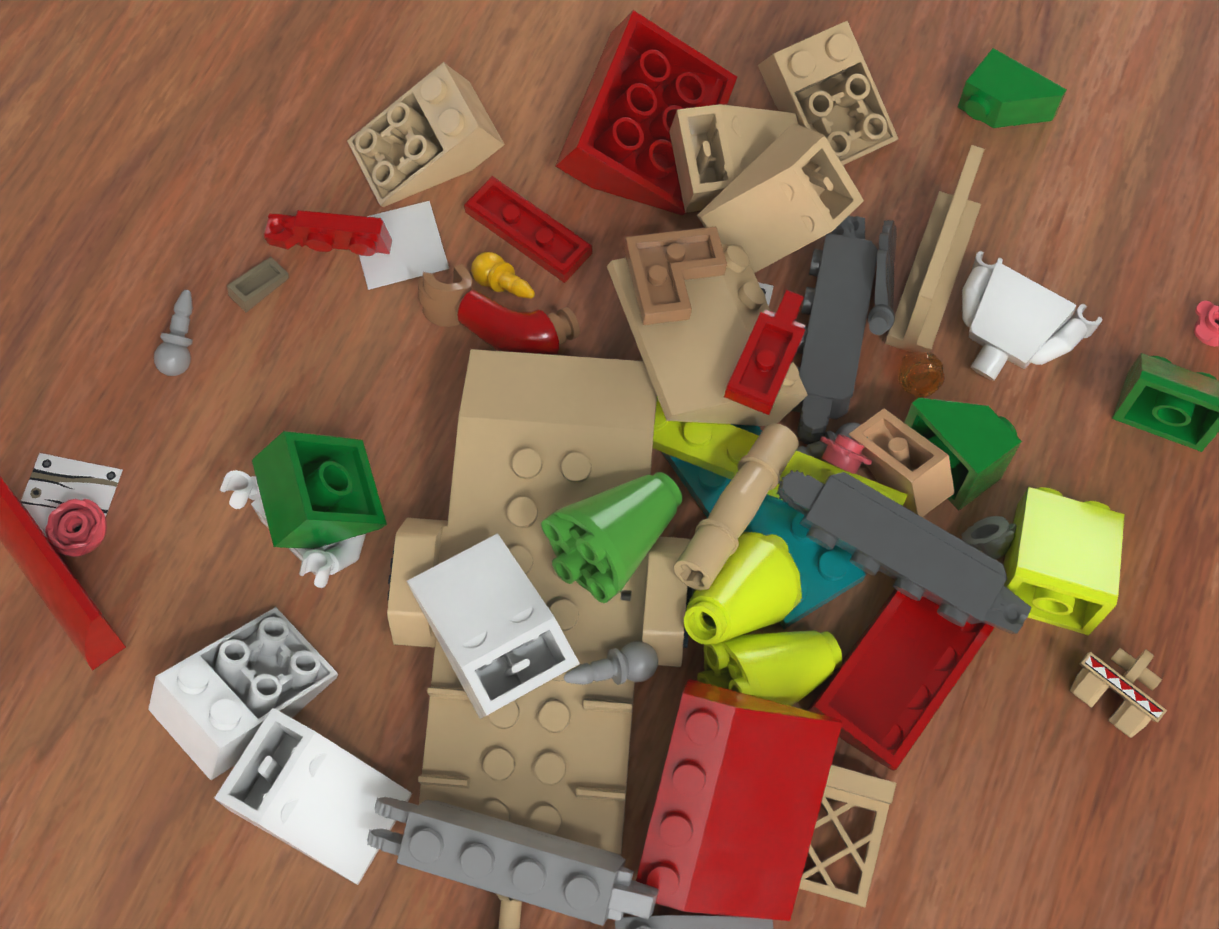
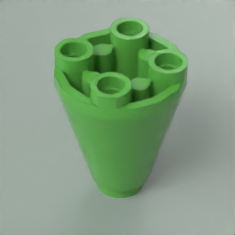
(610, 533)

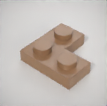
(663, 262)

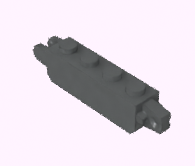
(835, 326)
(906, 548)

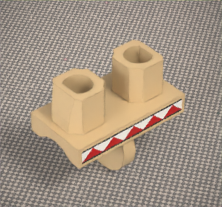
(1137, 706)

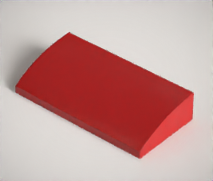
(55, 582)
(898, 676)

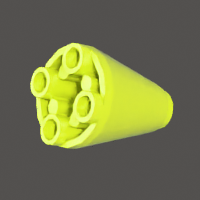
(749, 593)
(772, 665)

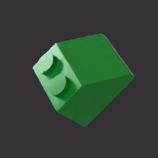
(1170, 402)
(972, 436)
(317, 490)

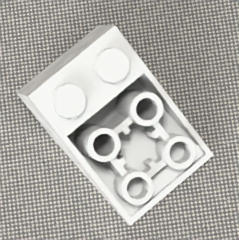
(492, 625)
(228, 688)
(310, 794)

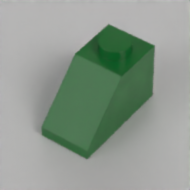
(1009, 93)

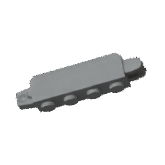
(512, 861)

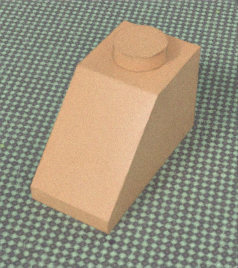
(905, 461)

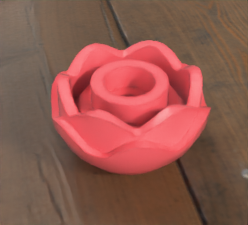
(66, 518)

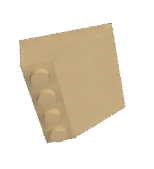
(697, 356)

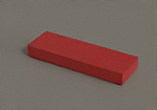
(528, 229)

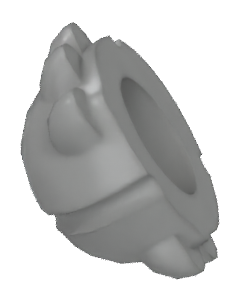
(990, 536)

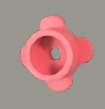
(1206, 328)
(844, 453)

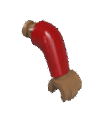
(493, 323)

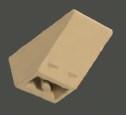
(830, 92)
(425, 137)
(718, 145)
(784, 198)

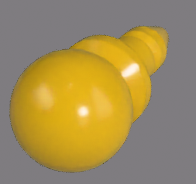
(491, 271)

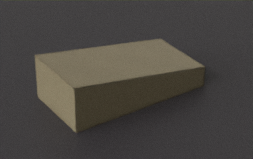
(257, 284)

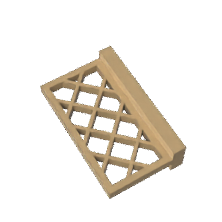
(936, 264)
(858, 791)

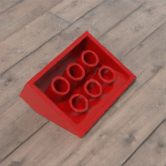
(625, 118)
(737, 804)

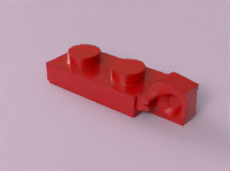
(328, 232)
(767, 356)

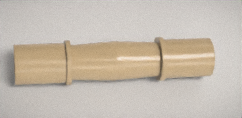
(736, 507)

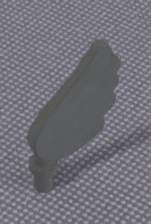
(882, 315)

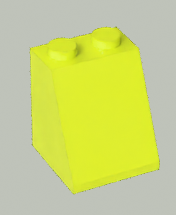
(1065, 559)

